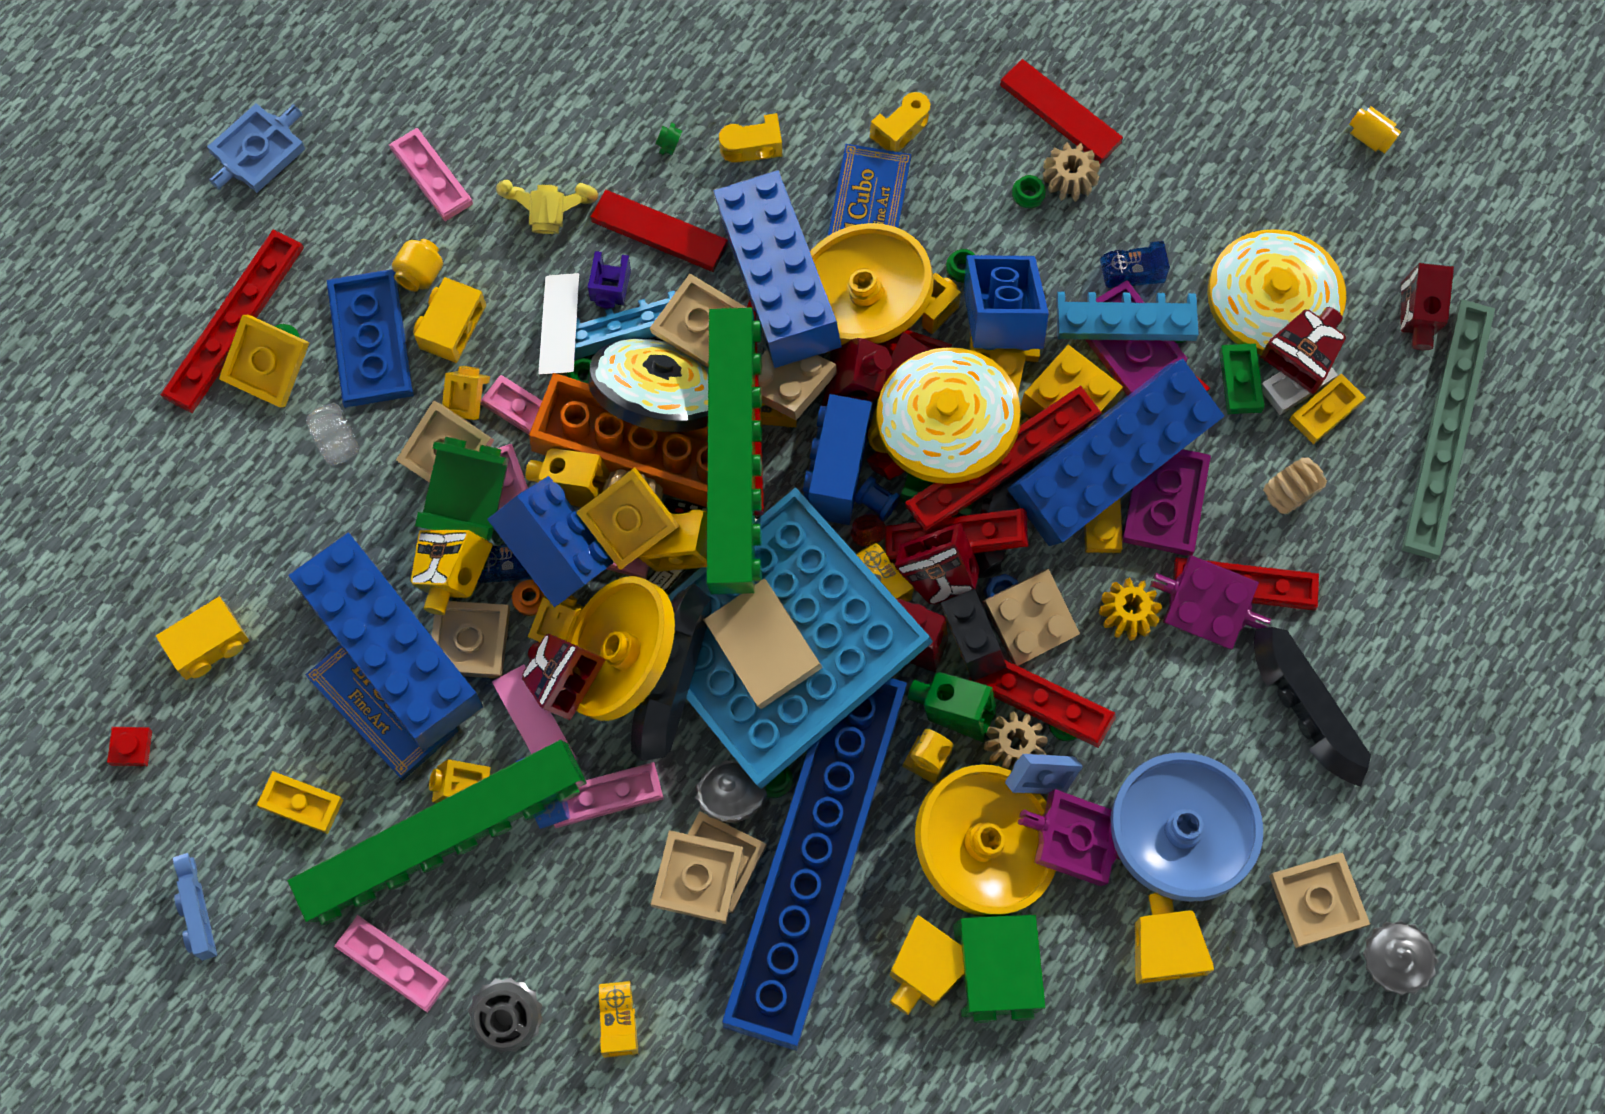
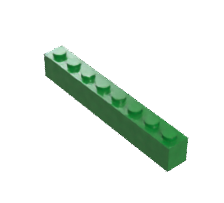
(732, 452)
(437, 832)

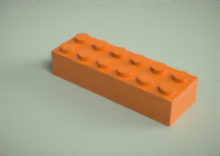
(578, 423)

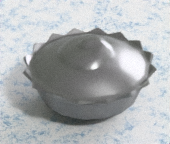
(729, 793)
(1400, 957)
(509, 1004)

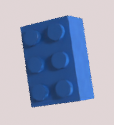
(1005, 302)
(837, 457)
(550, 540)

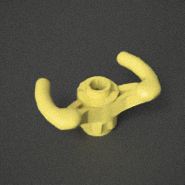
(546, 203)

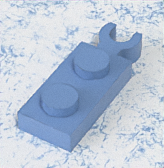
(191, 905)

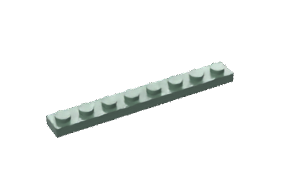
(1448, 430)

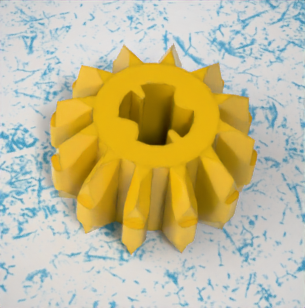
(1136, 596)

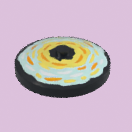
(650, 385)

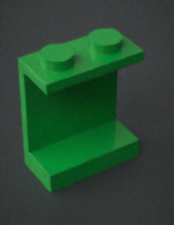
(463, 488)
(1001, 967)

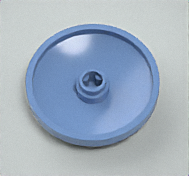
(1186, 827)

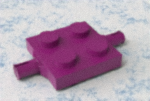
(1210, 602)
(1073, 837)

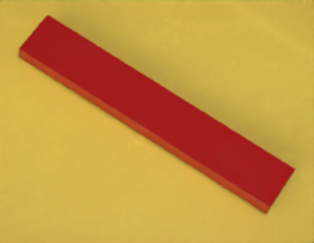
(246, 298)
(1033, 441)

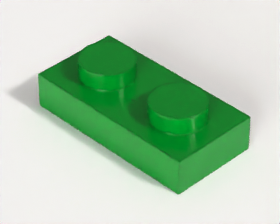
(1241, 379)

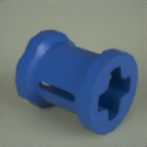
(877, 498)

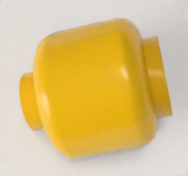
(417, 264)

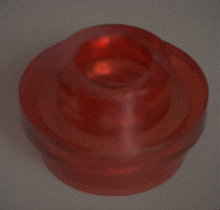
(868, 530)

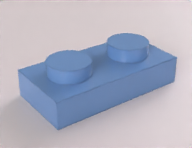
(1043, 773)

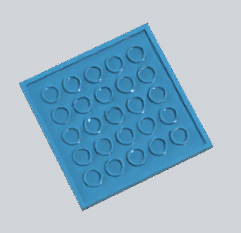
(844, 617)

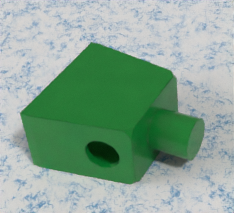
(956, 704)

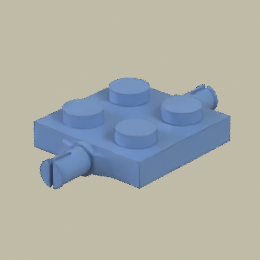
(256, 147)

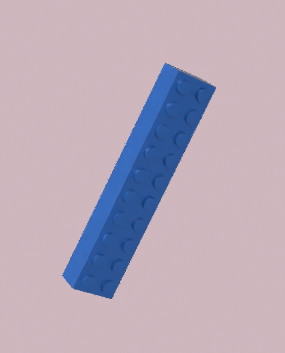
(811, 873)

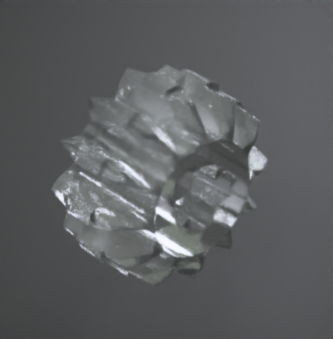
(332, 434)

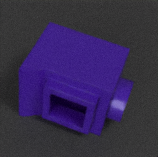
(604, 295)

